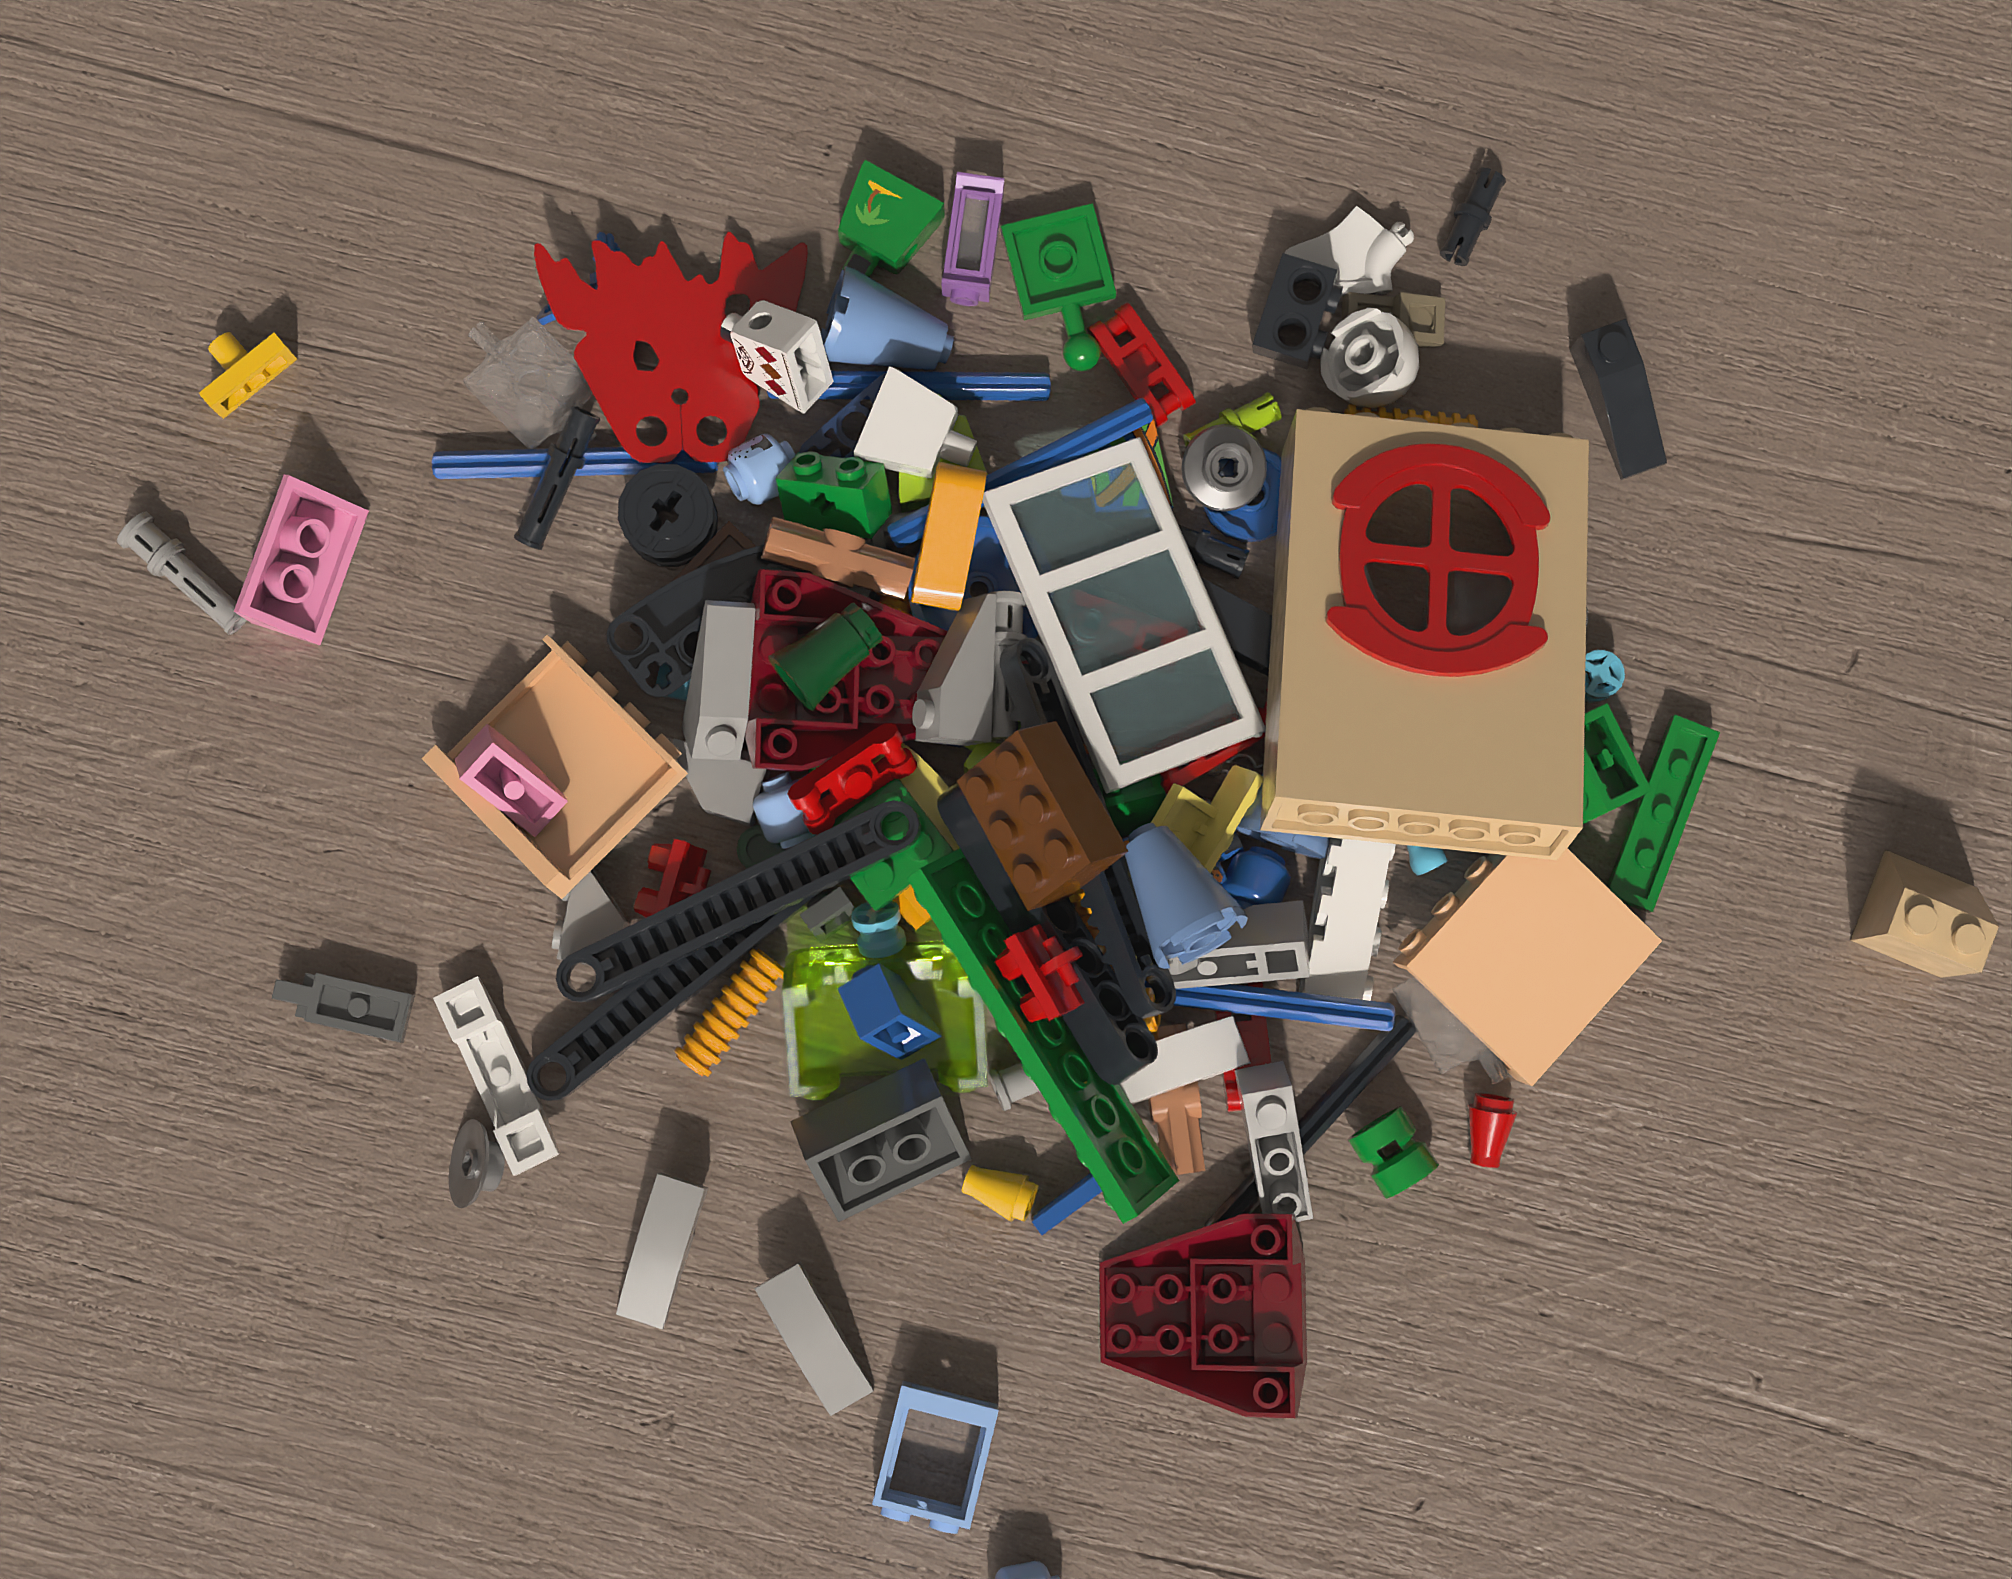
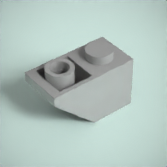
(724, 786)
(588, 917)

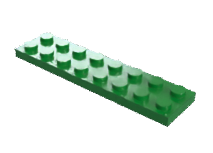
(1093, 1113)

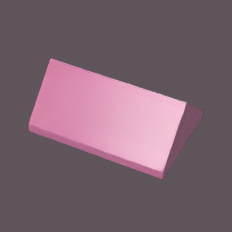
(301, 561)

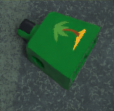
(886, 221)

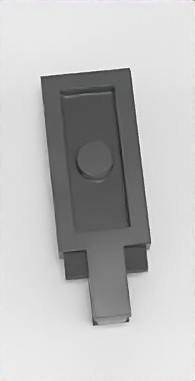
(349, 1005)

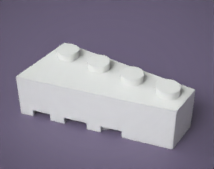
(1345, 918)

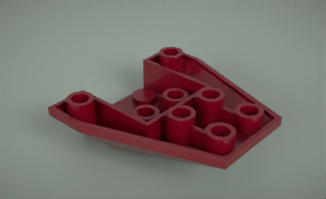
(875, 692)
(1213, 1314)

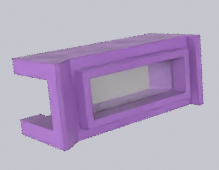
(972, 238)

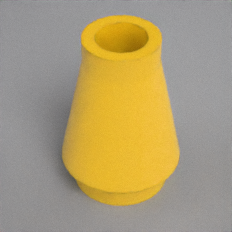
(1001, 1191)

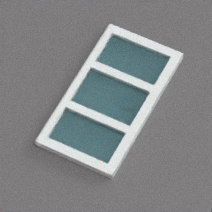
(1123, 614)

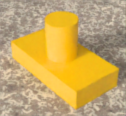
(244, 371)

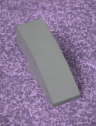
(661, 1250)
(814, 1338)

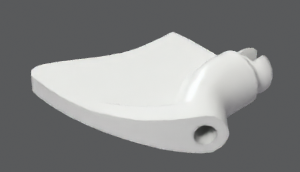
(1359, 251)

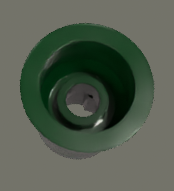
(826, 654)

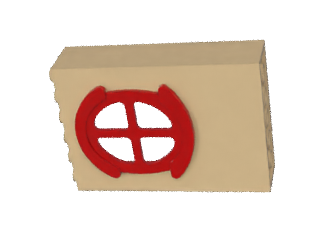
(1427, 728)

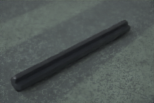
(1328, 1107)

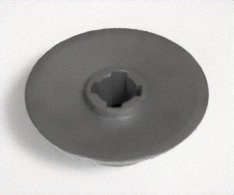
(1201, 467)
(474, 1164)

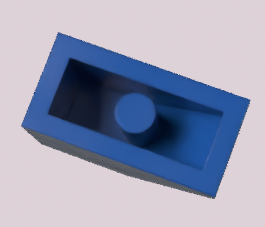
(887, 1012)

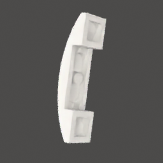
(1189, 1058)
(498, 1075)

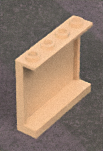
(587, 750)
(1527, 955)

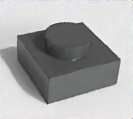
(828, 913)

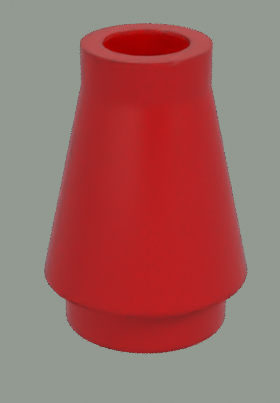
(1490, 1126)

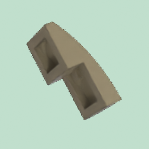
(1420, 313)

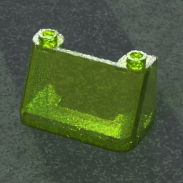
(826, 1045)

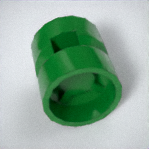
(1403, 1166)

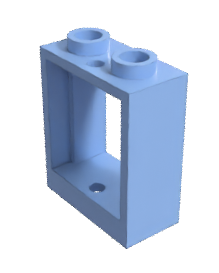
(902, 1505)

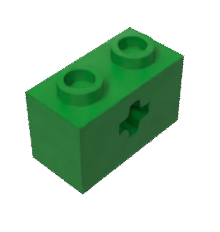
(835, 493)

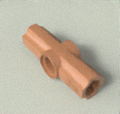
(838, 558)
(1177, 1119)

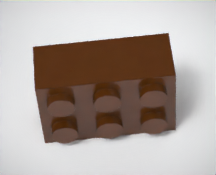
(1042, 815)

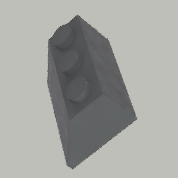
(880, 1140)

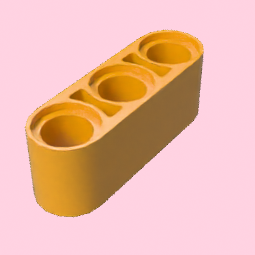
(948, 536)

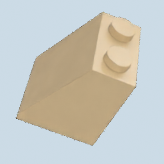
(1926, 919)

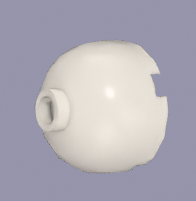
(1370, 359)

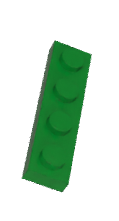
(1662, 813)

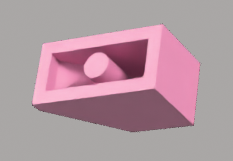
(509, 780)

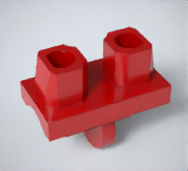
(681, 878)
(1046, 972)

